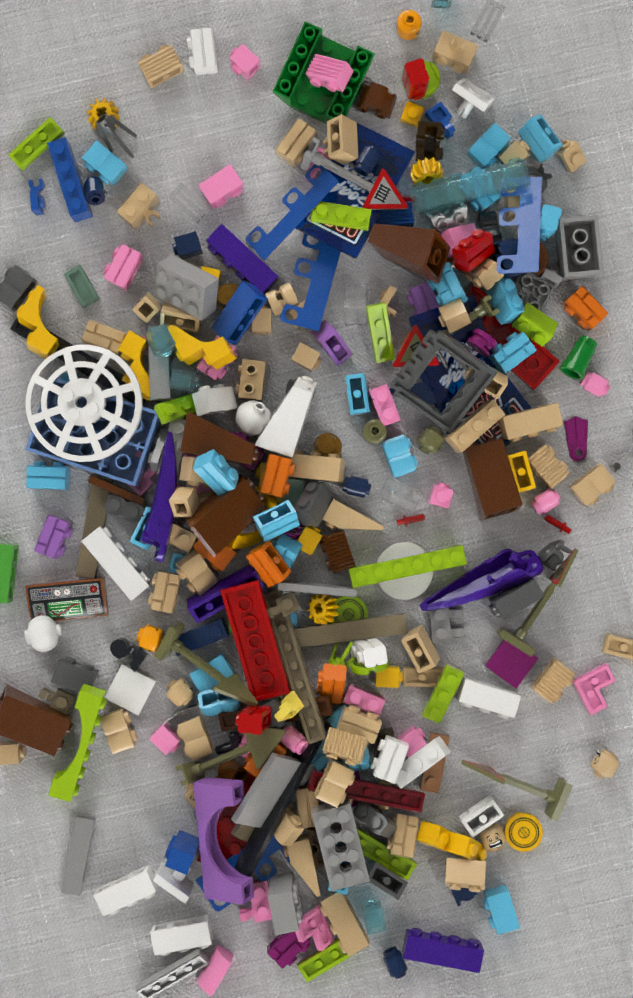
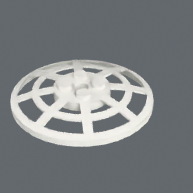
(95, 404)

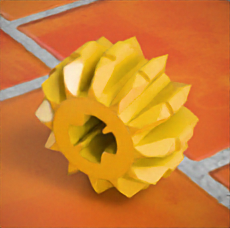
(101, 108)
(426, 171)
(322, 608)

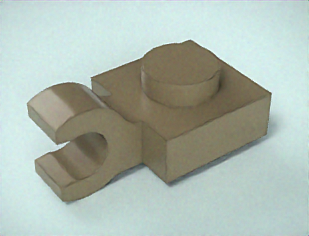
(286, 605)
(60, 700)

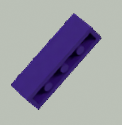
(241, 259)
(211, 601)
(443, 950)

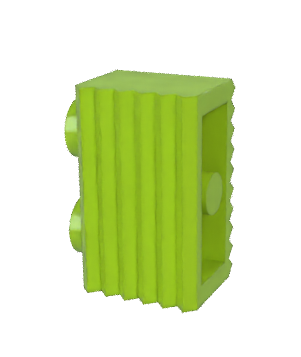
(535, 324)

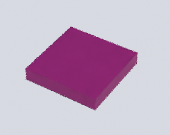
(510, 663)

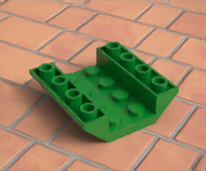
(295, 87)

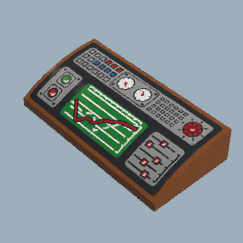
(68, 599)

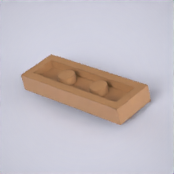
(432, 777)

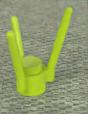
(340, 660)

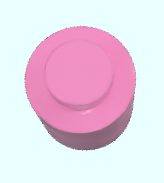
(595, 384)
(545, 501)
(294, 740)

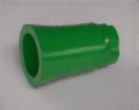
(579, 358)

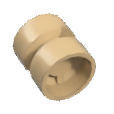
(286, 293)

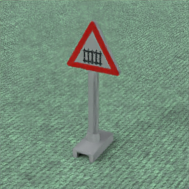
(382, 194)

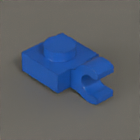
(440, 114)
(36, 199)

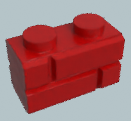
(415, 79)
(473, 250)
(254, 719)

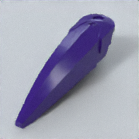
(161, 518)
(488, 578)

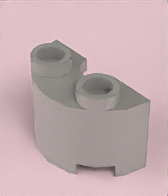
(452, 217)

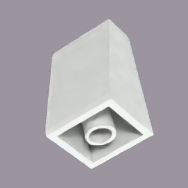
(287, 422)

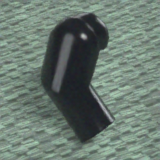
(234, 738)

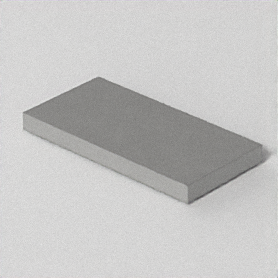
(317, 588)
(266, 790)

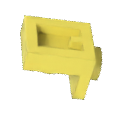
(290, 707)

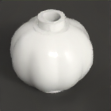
(252, 417)
(43, 633)

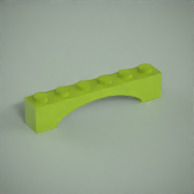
(407, 566)
(88, 703)

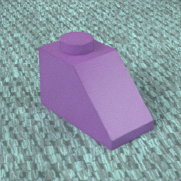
(331, 343)

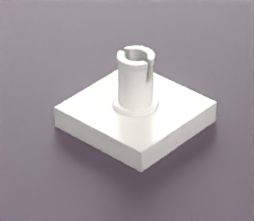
(472, 97)
(174, 882)

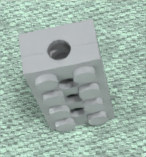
(340, 875)

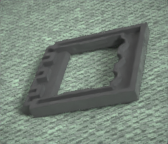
(463, 398)

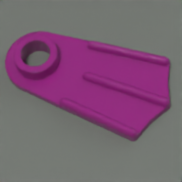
(576, 435)

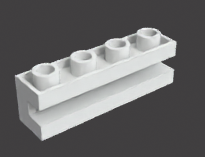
(115, 562)

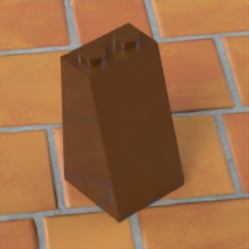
(412, 248)
(204, 436)
(492, 479)
(226, 516)
(32, 721)

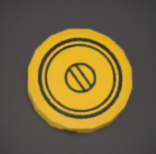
(523, 831)

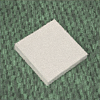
(130, 689)

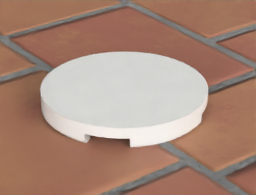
(405, 587)

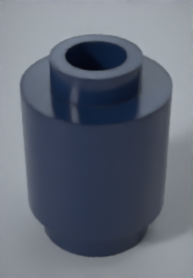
(367, 160)
(94, 190)
(356, 486)
(395, 962)

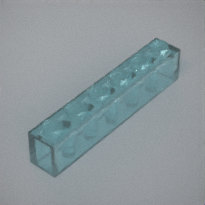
(470, 186)

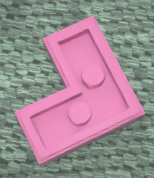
(589, 685)
(315, 925)

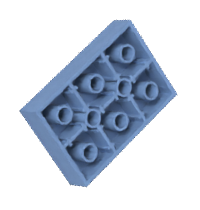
(120, 466)

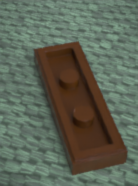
(116, 490)

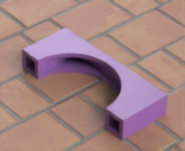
(220, 879)

